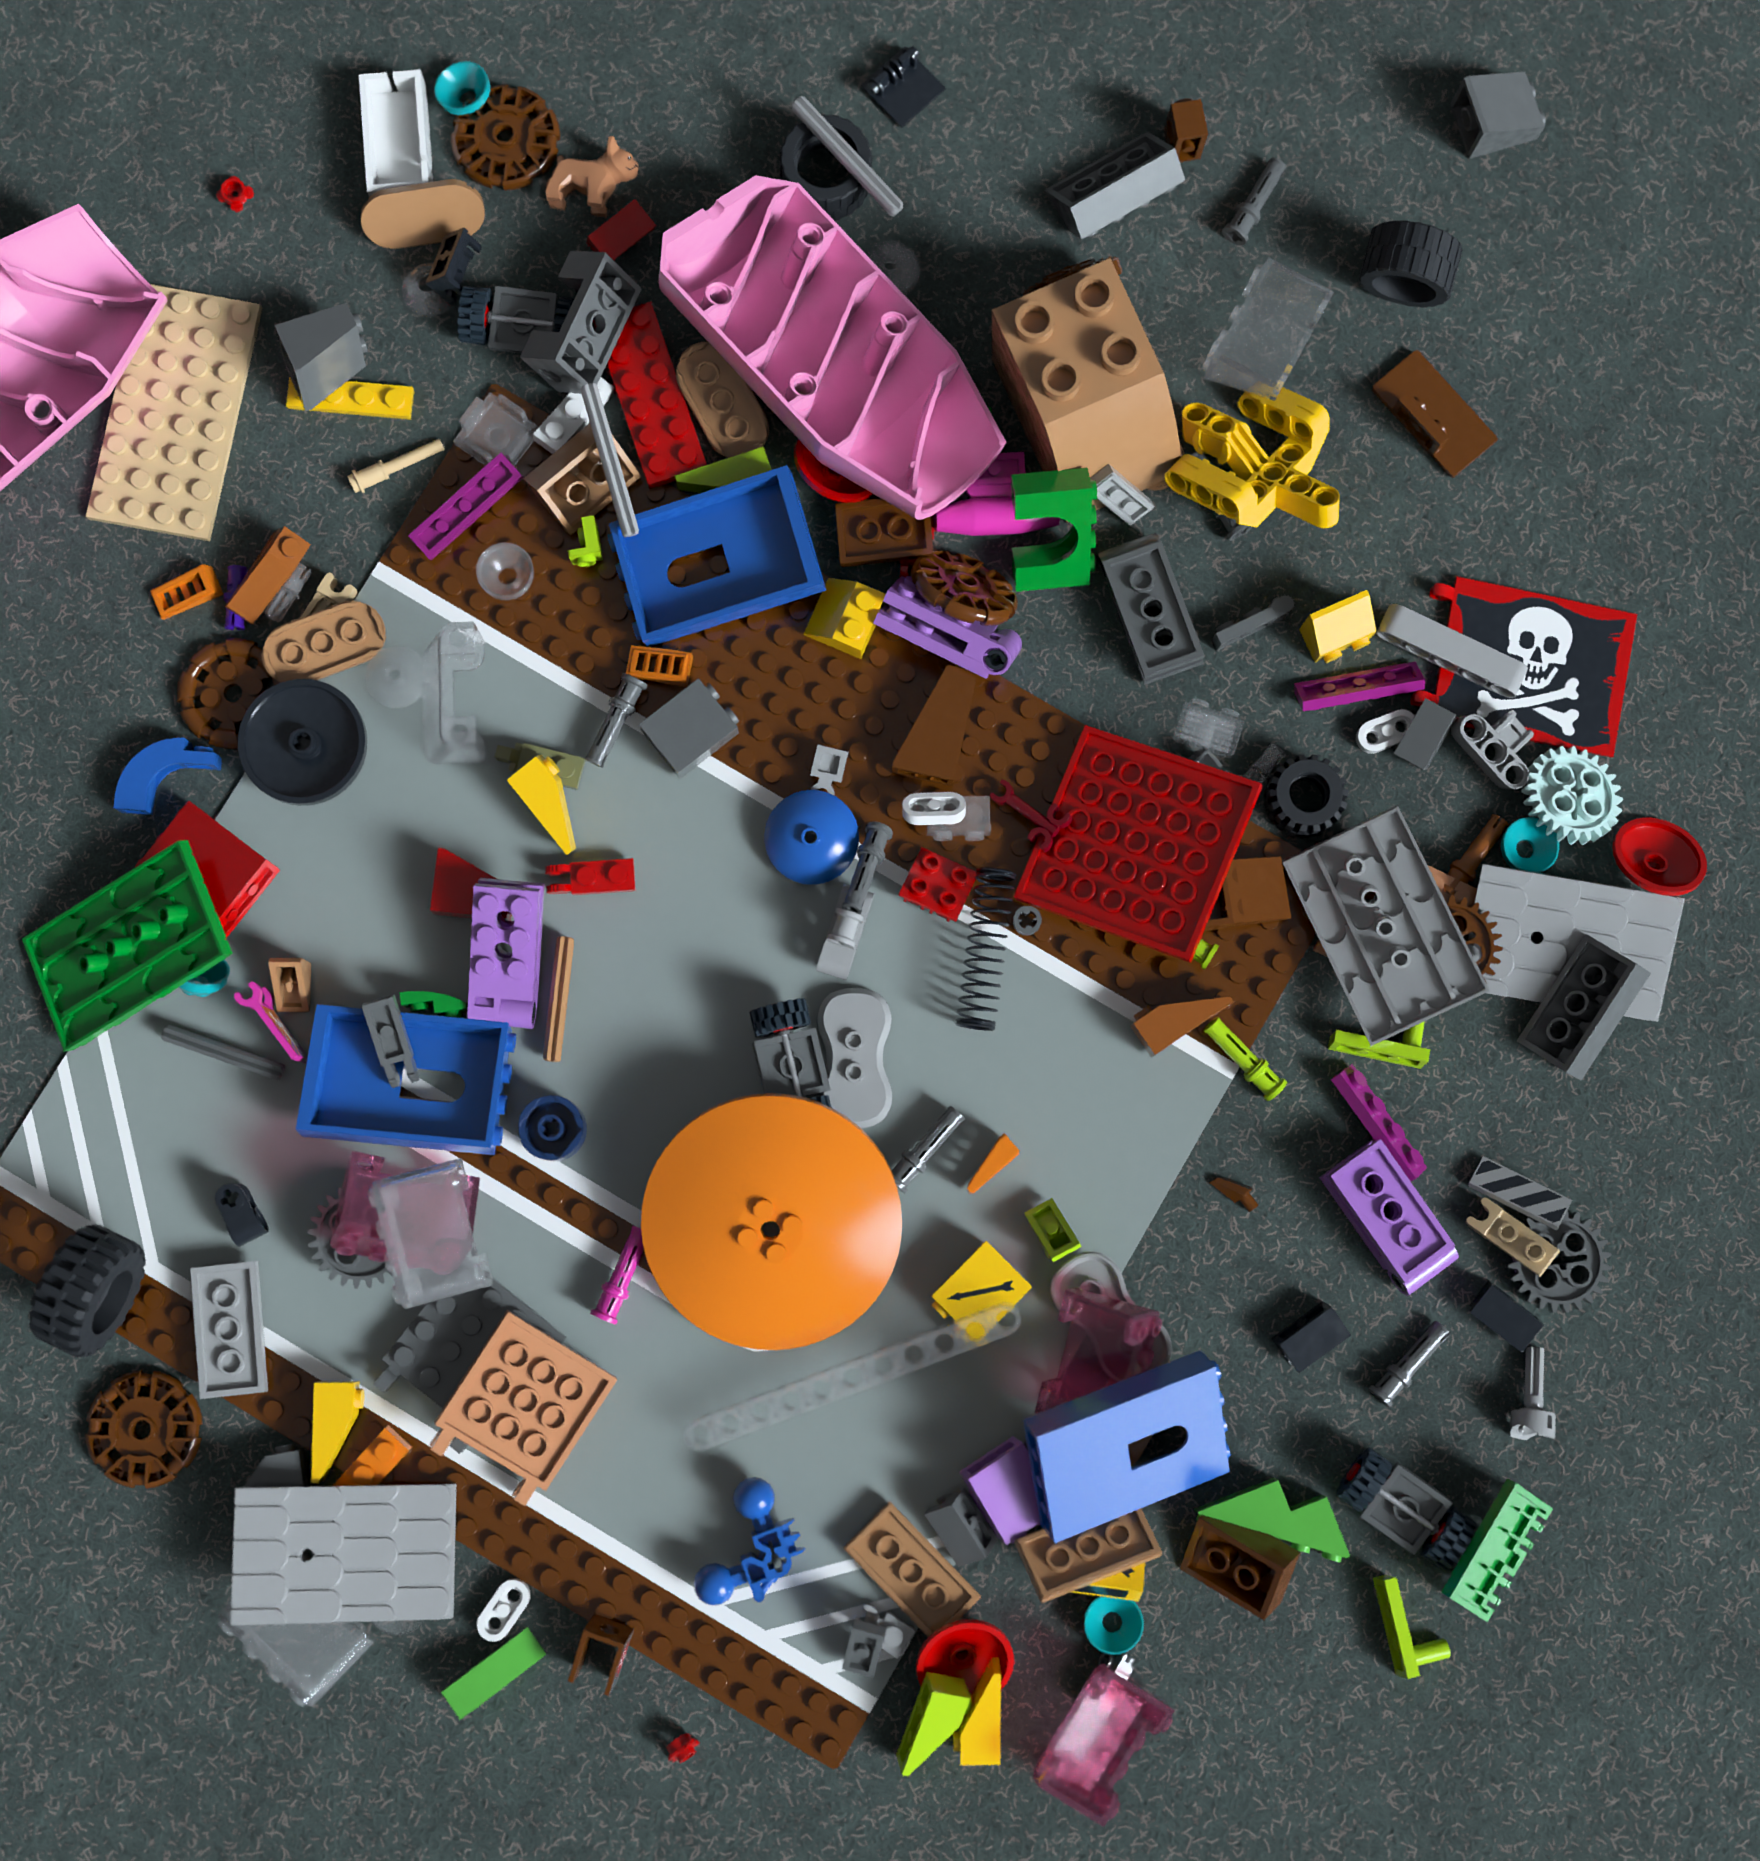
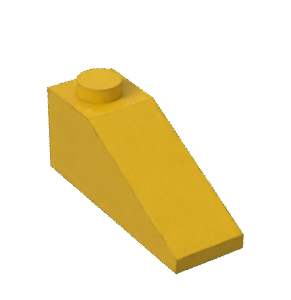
(544, 795)
(334, 1413)
(980, 1729)

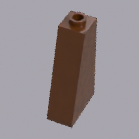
(938, 733)

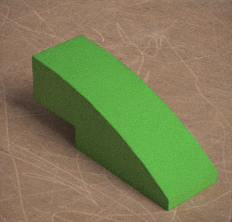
(493, 1673)

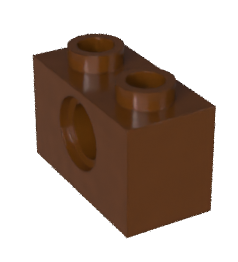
(1186, 129)

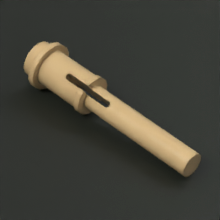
(379, 471)

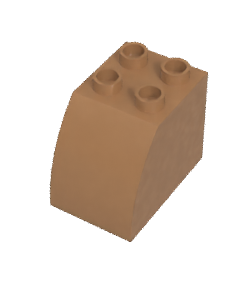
(1086, 379)

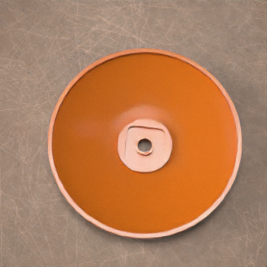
(784, 1165)

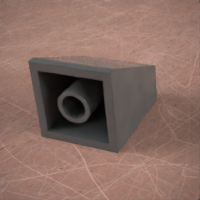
(1496, 112)
(322, 352)

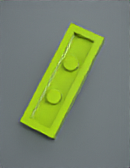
(1406, 1053)
(1404, 1655)

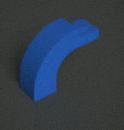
(147, 769)

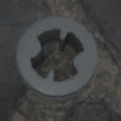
(1025, 910)

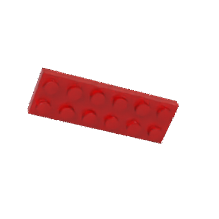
(653, 400)

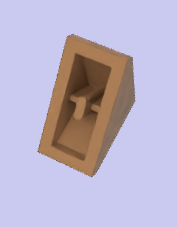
(291, 984)

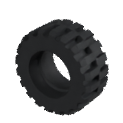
(87, 1290)

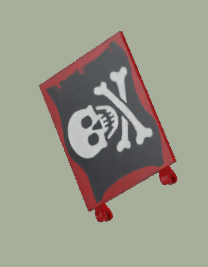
(1572, 655)

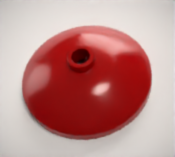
(825, 480)
(1659, 856)
(980, 1644)

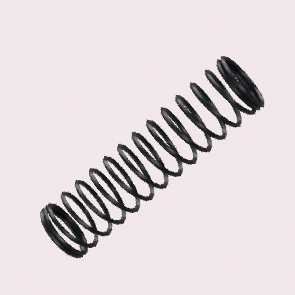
(973, 1022)

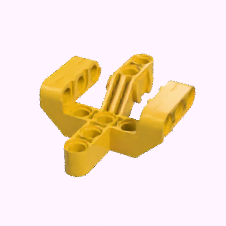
(1261, 479)

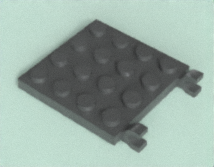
(448, 1338)

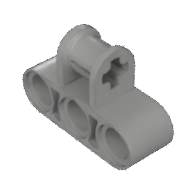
(1505, 736)
(843, 938)

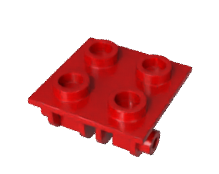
(938, 884)

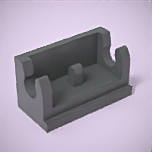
(1425, 734)
(962, 1527)

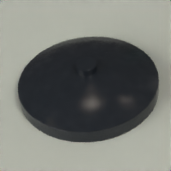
(302, 742)

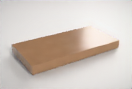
(1087, 1555)
(911, 1570)

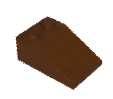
(1240, 1564)

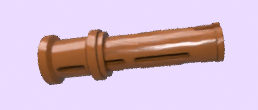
(1465, 868)

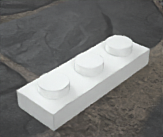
(568, 419)

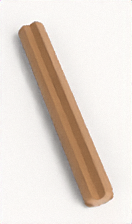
(558, 999)

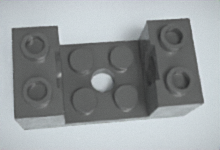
(578, 351)

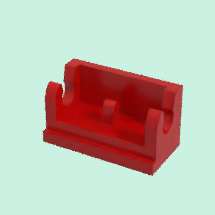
(621, 231)

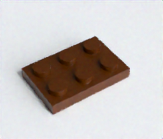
(880, 533)

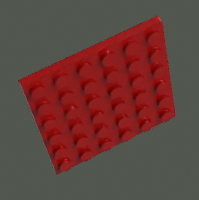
(1142, 843)

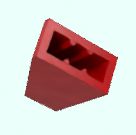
(454, 886)

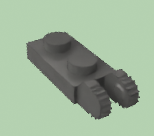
(1253, 622)
(390, 1038)

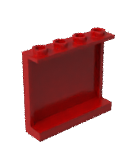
(229, 867)

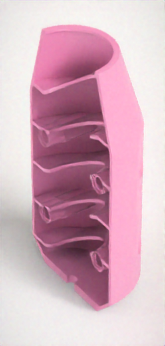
(66, 330)
(830, 345)

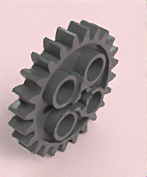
(360, 1269)
(1561, 1288)

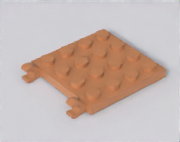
(524, 1403)

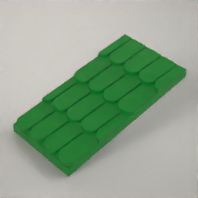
(126, 946)

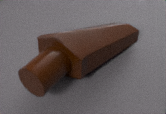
(1235, 1192)

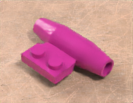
(990, 504)

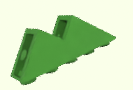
(1267, 1511)

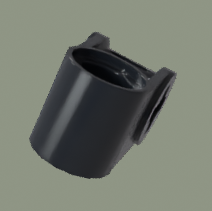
(243, 1217)

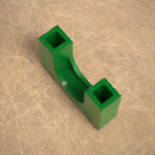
(1060, 495)

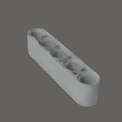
(1452, 650)

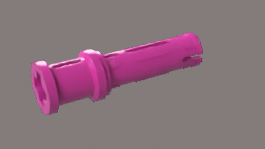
(620, 1292)

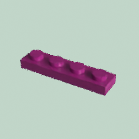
(465, 506)
(1359, 686)
(1377, 1121)

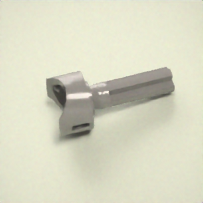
(1532, 1418)

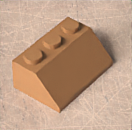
(574, 481)

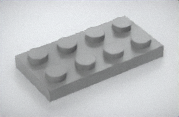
(229, 1329)

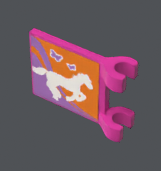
(272, 1020)

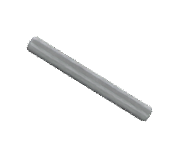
(847, 156)
(609, 460)

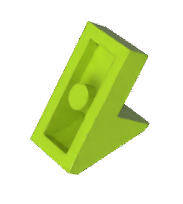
(1052, 1230)

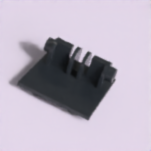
(903, 86)

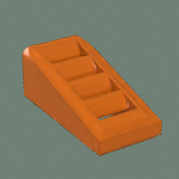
(211, 591)
(683, 657)
(999, 1156)

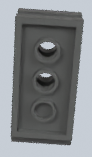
(1141, 581)

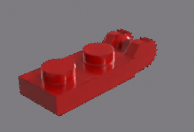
(594, 877)

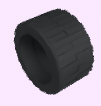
(838, 200)
(1410, 263)

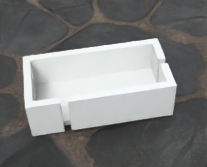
(395, 130)

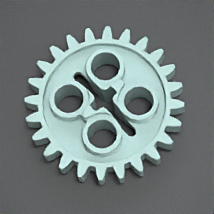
(1572, 795)

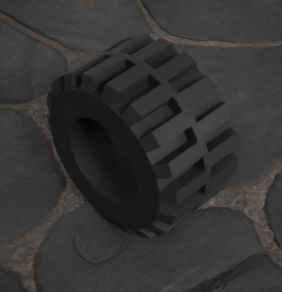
(1324, 778)

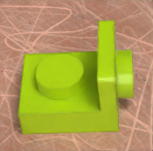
(590, 538)

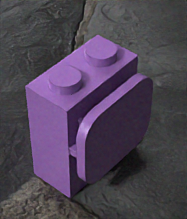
(1004, 1490)

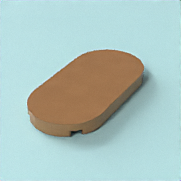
(421, 213)
(721, 401)
(324, 642)

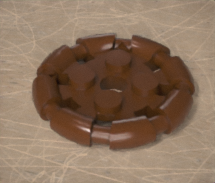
(511, 153)
(964, 588)
(215, 686)
(163, 1426)

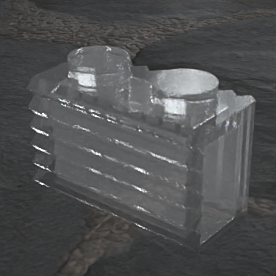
(1208, 728)

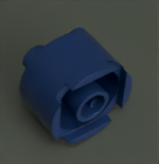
(534, 1132)

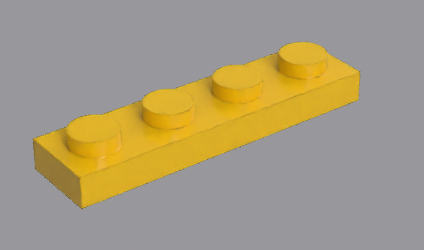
(362, 399)

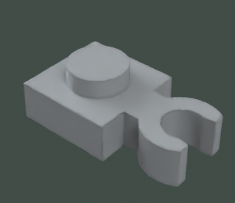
(828, 766)
(897, 1632)

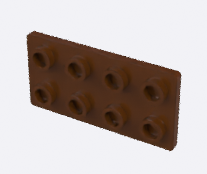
(1434, 413)

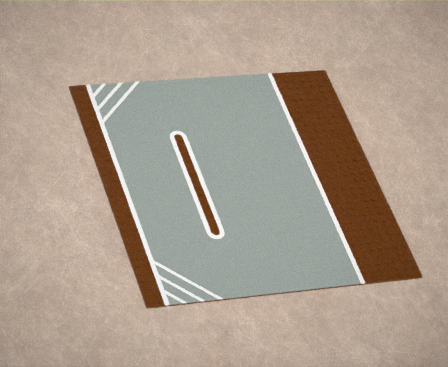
(650, 1040)

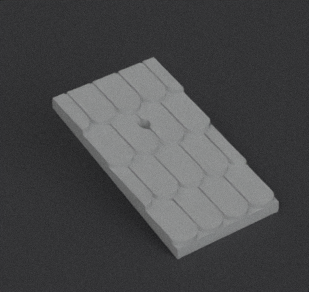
(1564, 910)
(1392, 952)
(373, 1546)

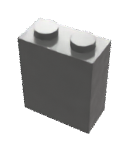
(690, 727)

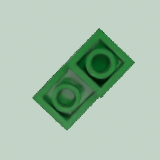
(443, 1004)

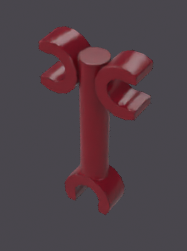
(1047, 826)

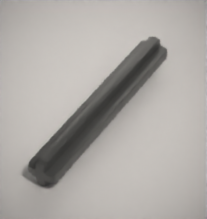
(223, 1052)

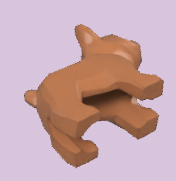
(591, 177)

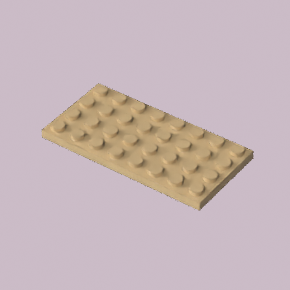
(176, 417)

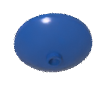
(835, 841)

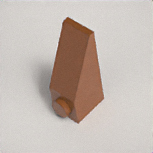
(267, 574)
(1170, 1022)

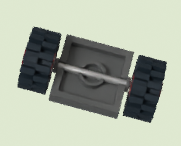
(512, 318)
(790, 1060)
(1406, 1509)

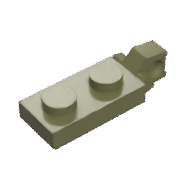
(570, 766)

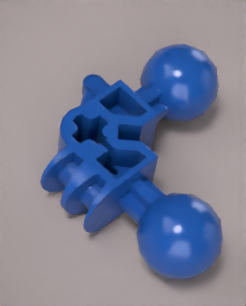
(716, 1582)

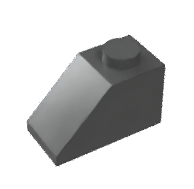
(281, 1469)

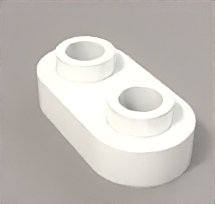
(1384, 730)
(934, 808)
(504, 1609)

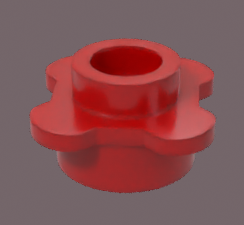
(233, 185)
(682, 1748)

